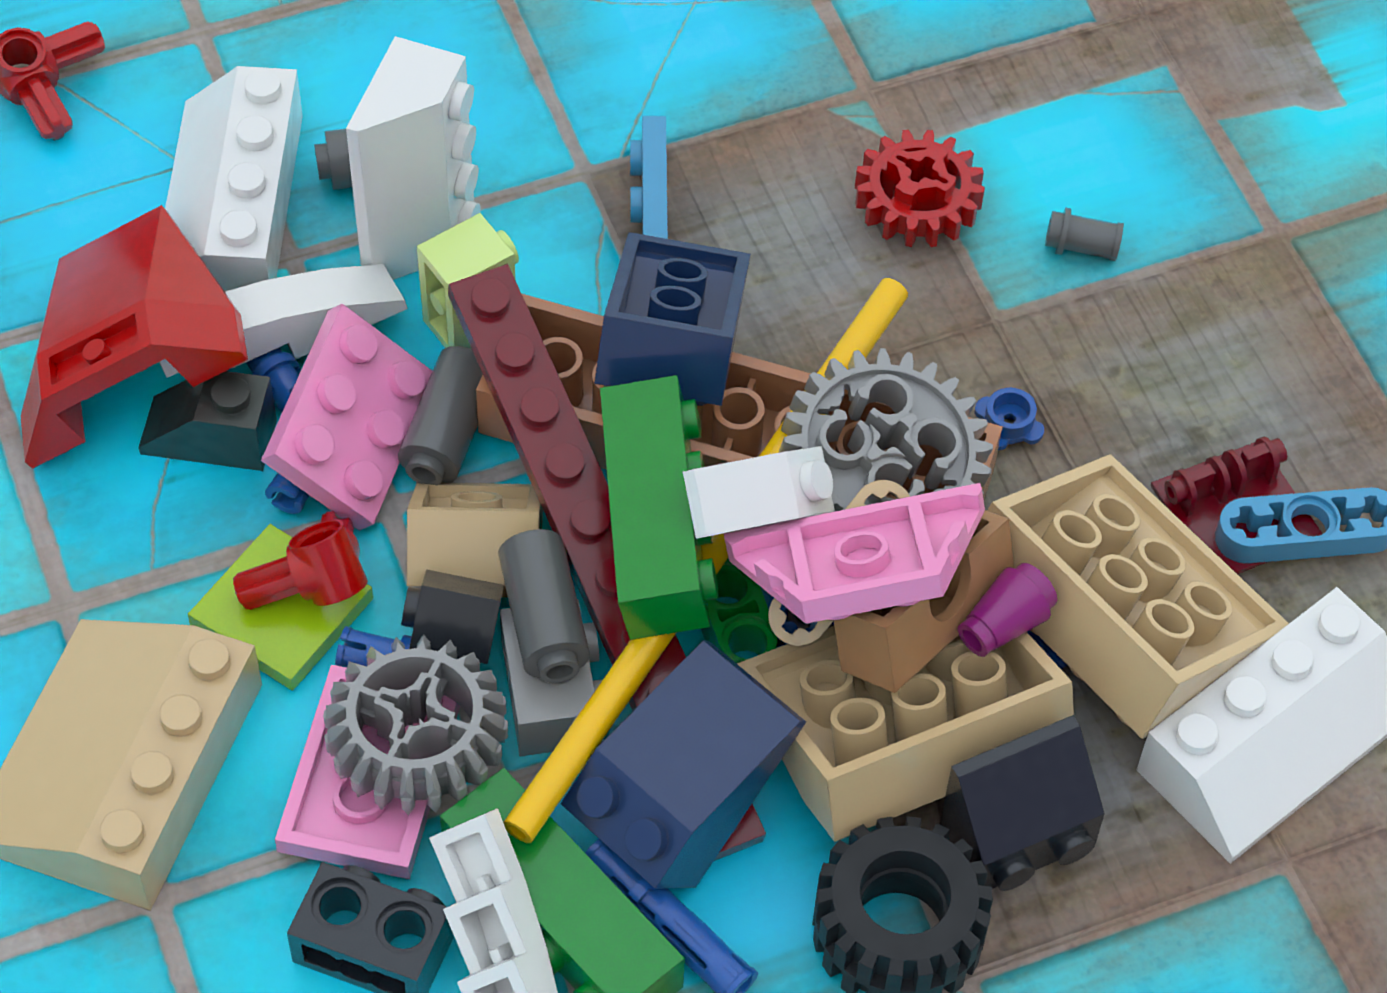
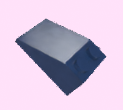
(672, 316)
(684, 768)

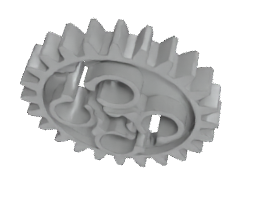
(923, 415)

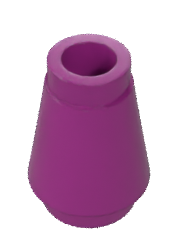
(1008, 609)

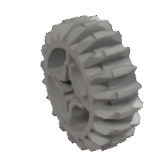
(430, 756)

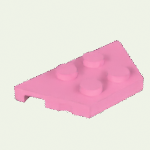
(861, 554)

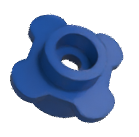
(1013, 405)

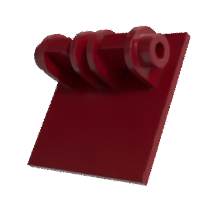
(1204, 489)

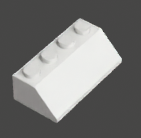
(411, 154)
(237, 172)
(1274, 726)

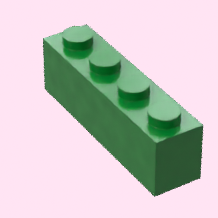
(655, 547)
(586, 920)

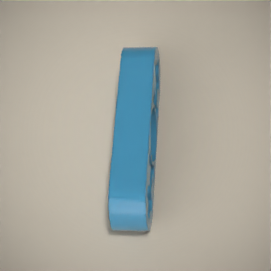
(1286, 543)

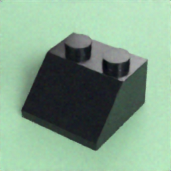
(1026, 804)

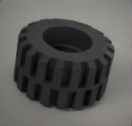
(912, 864)

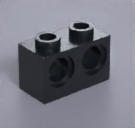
(362, 949)

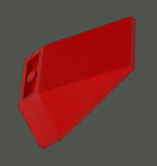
(116, 313)

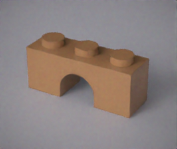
(898, 641)

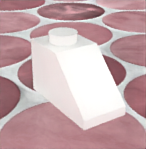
(759, 491)

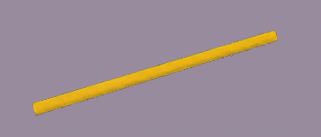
(642, 653)

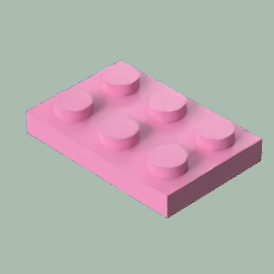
(348, 417)
(333, 824)

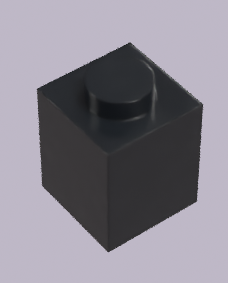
(455, 611)

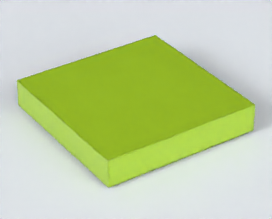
(286, 633)

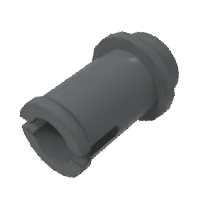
(1083, 235)

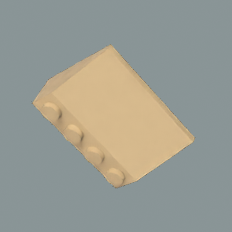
(1139, 595)
(892, 752)
(123, 753)

